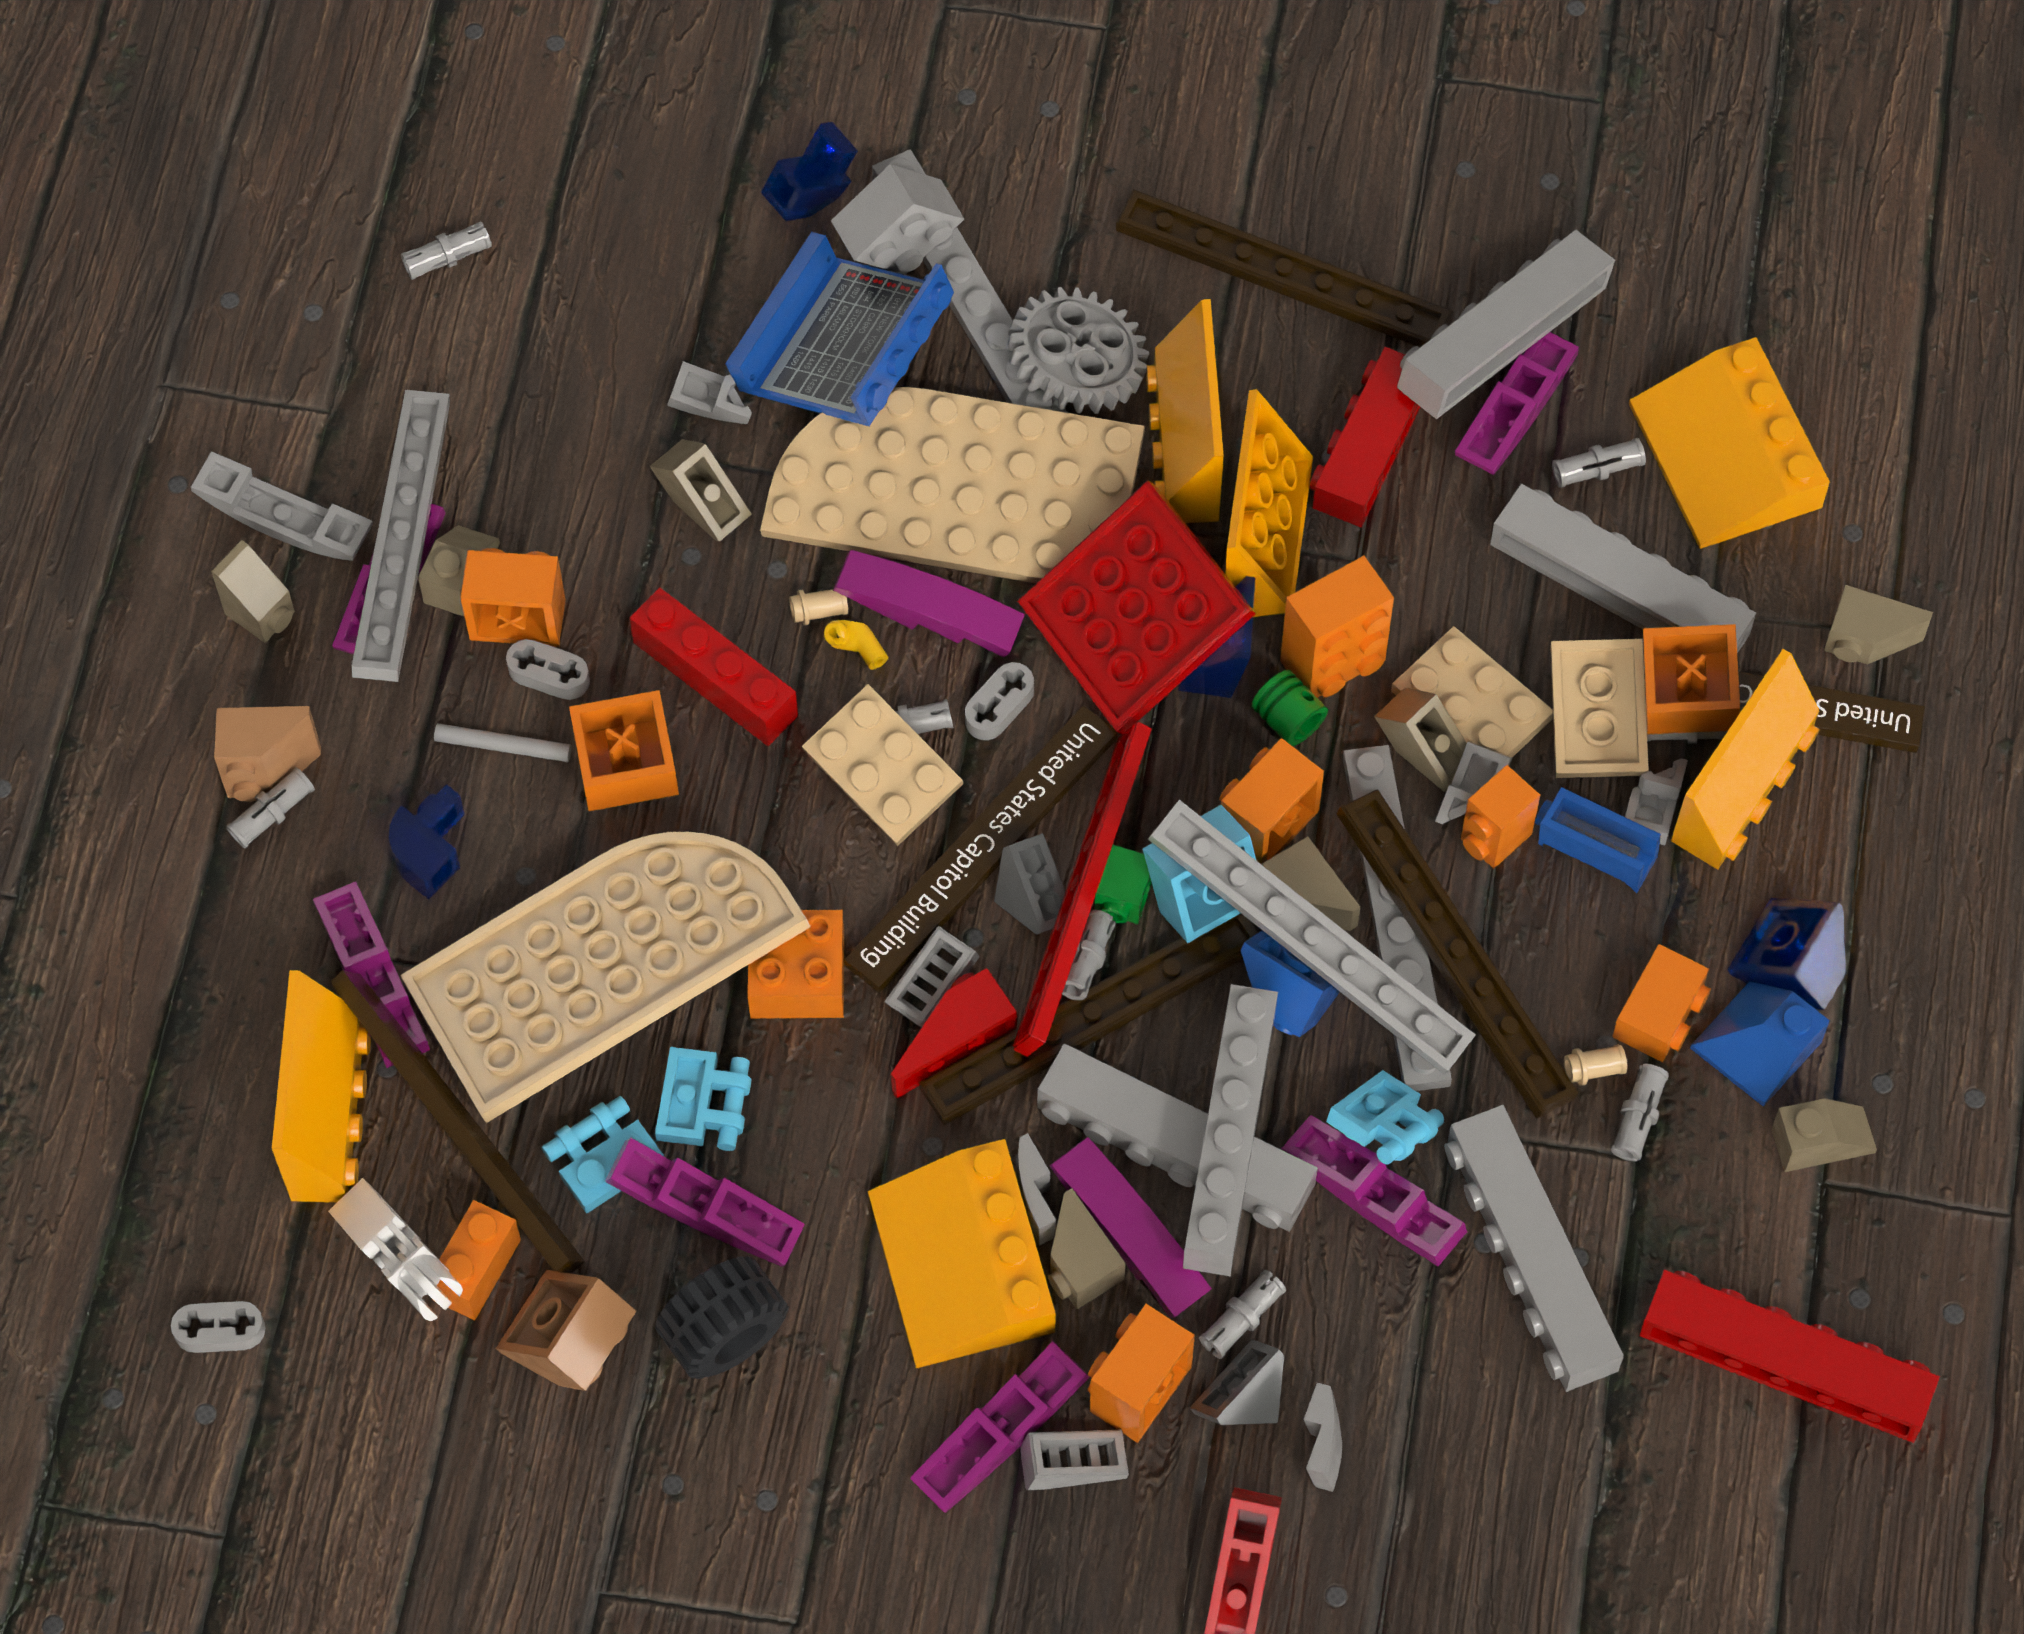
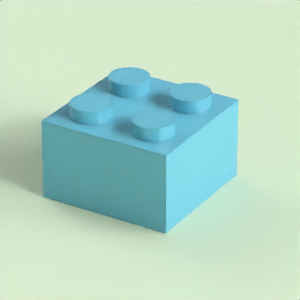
(1181, 896)

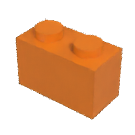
(1499, 817)
(1661, 1003)
(478, 1256)

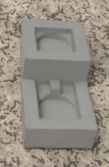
(1034, 1181)

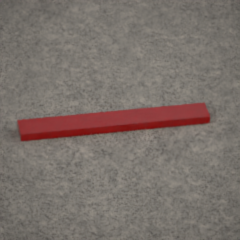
(1081, 890)

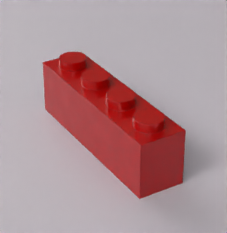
(1367, 444)
(714, 666)

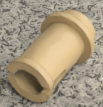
(817, 605)
(1595, 1063)

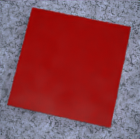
(1136, 607)

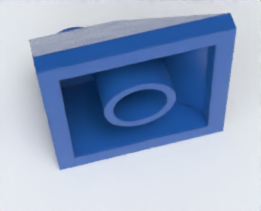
(1301, 991)
(1761, 1039)

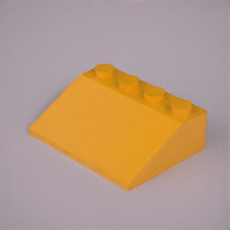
(1188, 417)
(1730, 445)
(1268, 507)
(1748, 765)
(319, 1093)
(962, 1255)

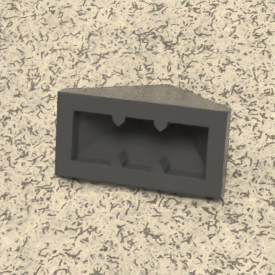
(1030, 884)
(1246, 1389)

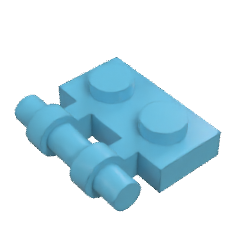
(687, 1098)
(1375, 1110)
(589, 1170)

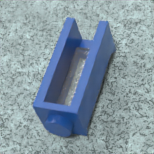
(1598, 837)

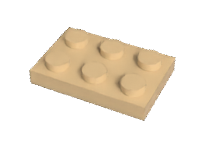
(1478, 694)
(1599, 708)
(882, 765)

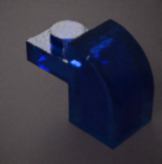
(811, 181)
(418, 845)

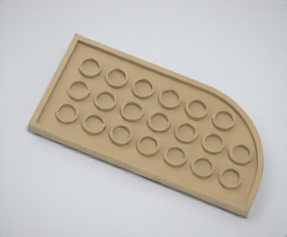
(954, 483)
(598, 960)

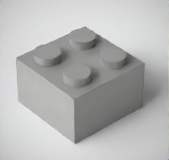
(897, 219)

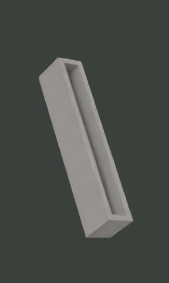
(1504, 323)
(1610, 568)
(1230, 1130)
(1165, 1133)
(1533, 1248)

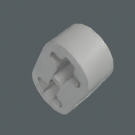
(546, 673)
(992, 695)
(219, 1337)

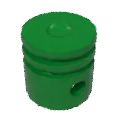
(1289, 707)

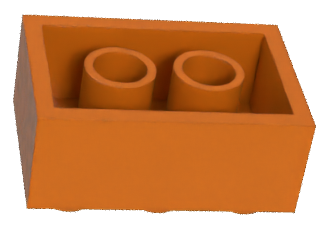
(1337, 628)

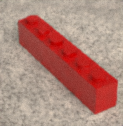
(1790, 1355)

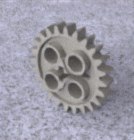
(1077, 350)

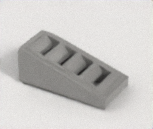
(939, 939)
(1055, 1476)

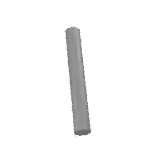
(502, 742)

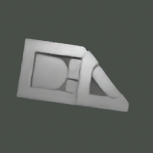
(708, 395)
(1474, 770)
(1656, 798)
(1324, 1423)

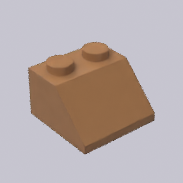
(262, 747)
(567, 1329)

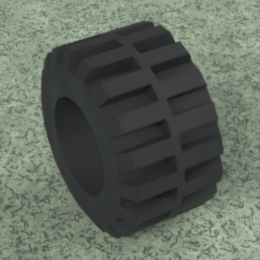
(721, 1317)

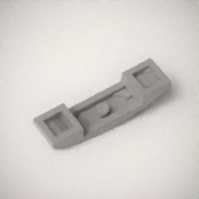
(279, 513)

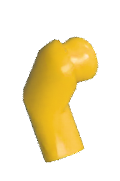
(856, 638)

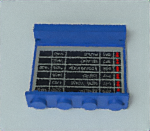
(837, 334)

